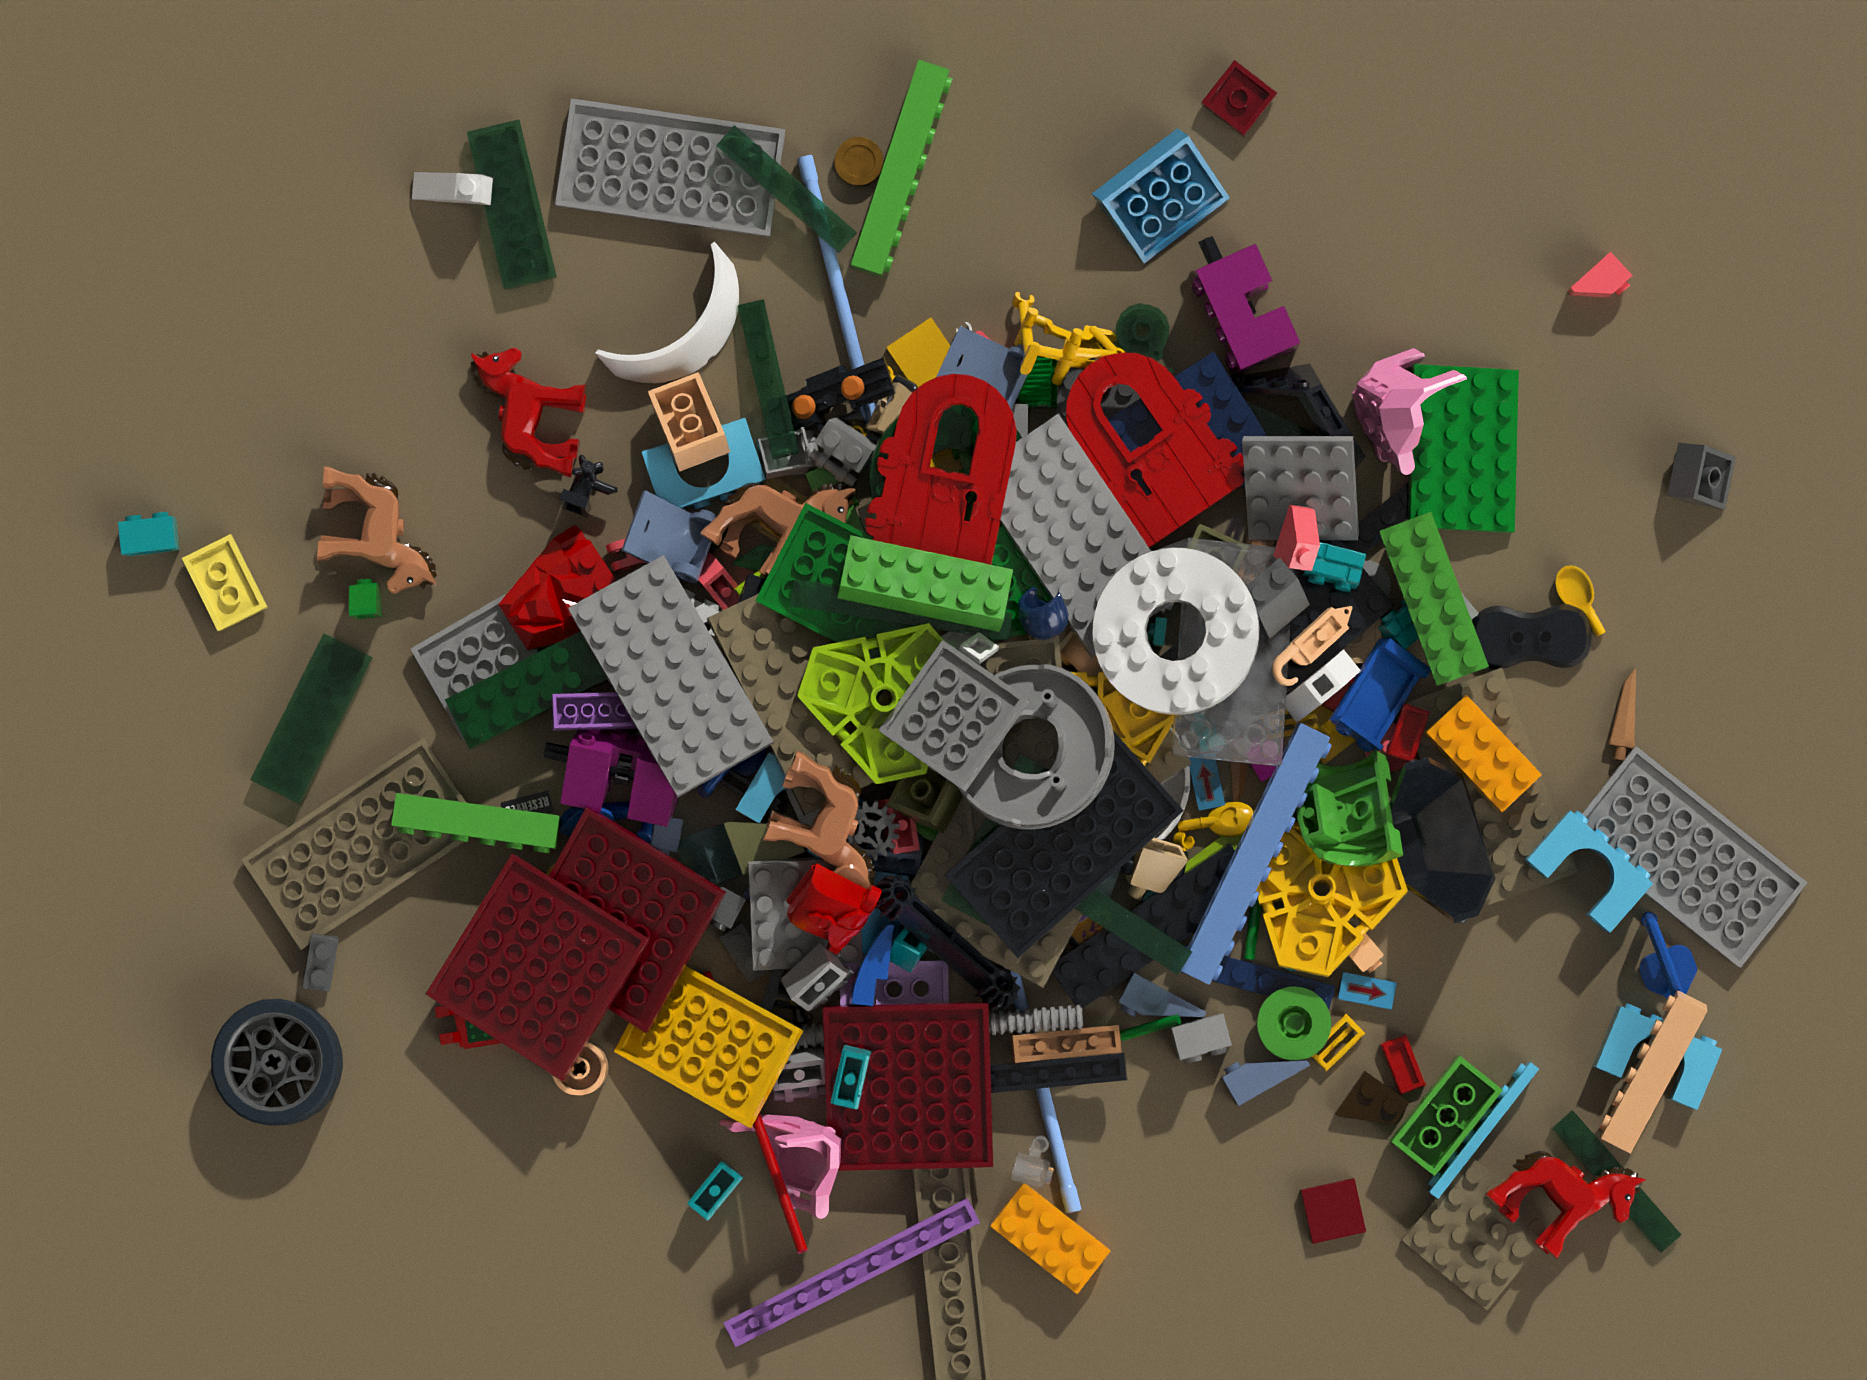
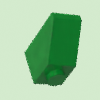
(365, 600)

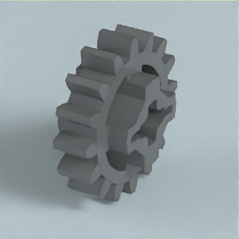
(883, 821)

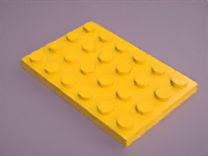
(714, 1046)

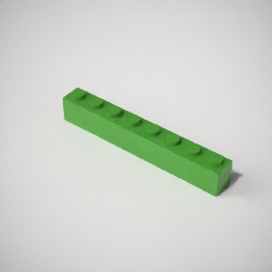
(900, 169)

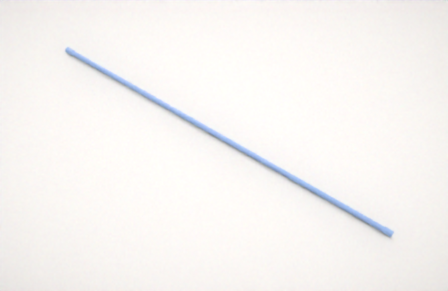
(810, 180)

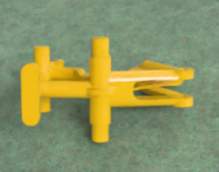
(1075, 349)

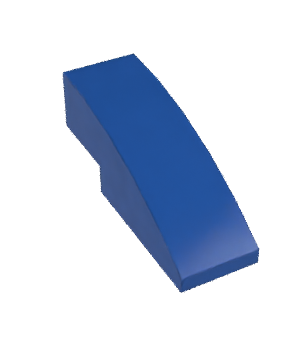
(871, 967)

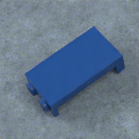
(1377, 694)

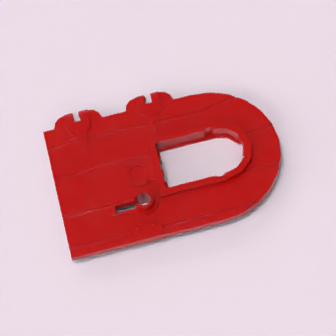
(1180, 465)
(927, 505)

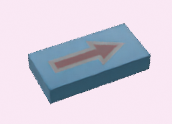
(1206, 783)
(1367, 990)

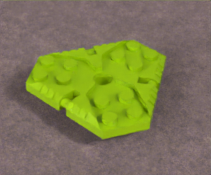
(844, 685)

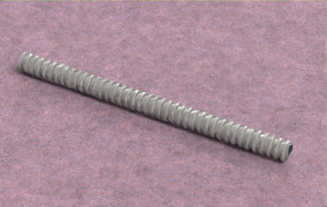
(998, 1022)

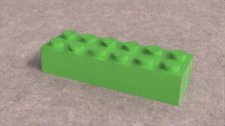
(925, 583)
(1433, 598)

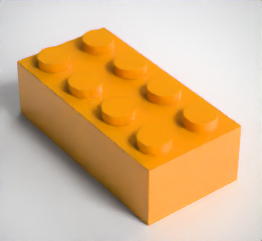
(1482, 754)
(1050, 1237)

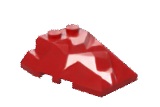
(556, 580)

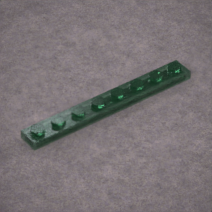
(824, 598)

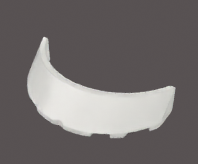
(697, 345)

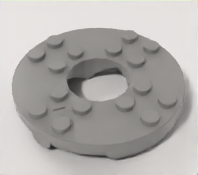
(1081, 760)

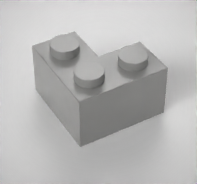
(1200, 1037)

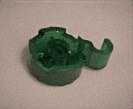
(1156, 338)

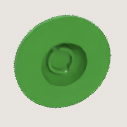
(1294, 1023)

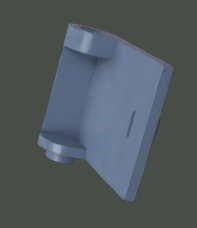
(987, 362)
(669, 533)

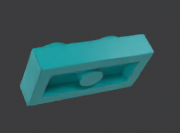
(1156, 632)

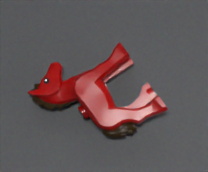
(524, 409)
(1567, 1191)

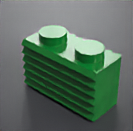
(1038, 387)

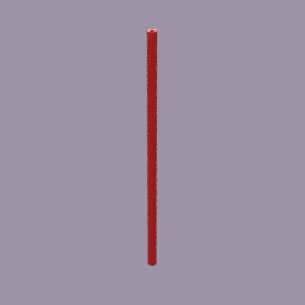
(777, 1178)

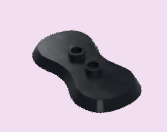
(1550, 636)

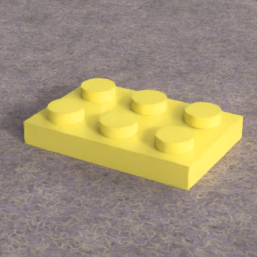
(224, 582)

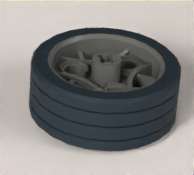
(251, 1021)

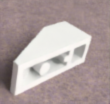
(452, 187)

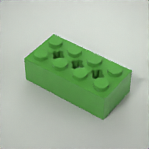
(1464, 1115)

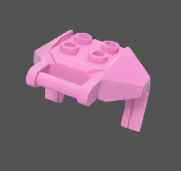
(1390, 409)
(806, 1157)

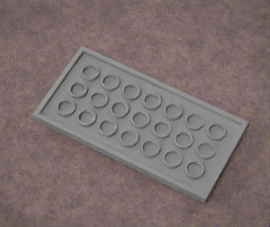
(663, 168)
(1067, 523)
(670, 676)
(1696, 857)

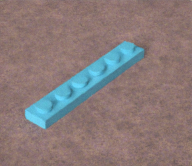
(1522, 1076)

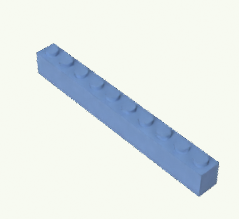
(1254, 853)

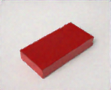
(1408, 732)
(1402, 1064)

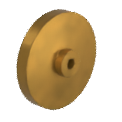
(858, 161)

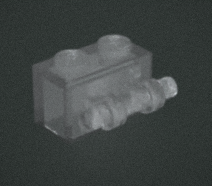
(1032, 1168)

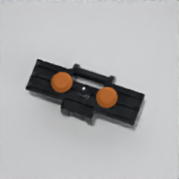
(839, 386)

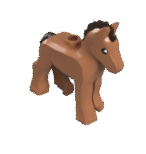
(775, 511)
(379, 531)
(832, 823)

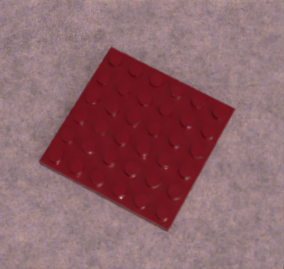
(645, 893)
(538, 967)
(923, 1086)

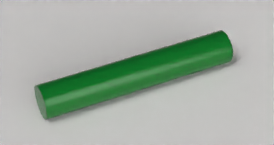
(1252, 931)
(1150, 1027)

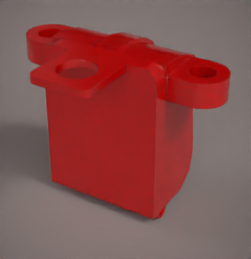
(831, 906)

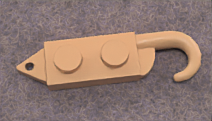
(1312, 641)

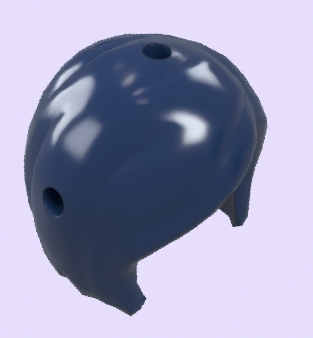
(1041, 618)

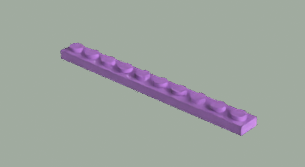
(851, 1272)

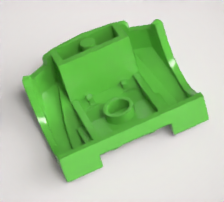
(1350, 814)

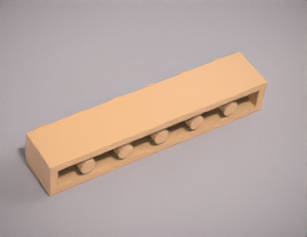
(1653, 1071)

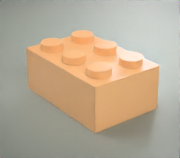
(689, 421)

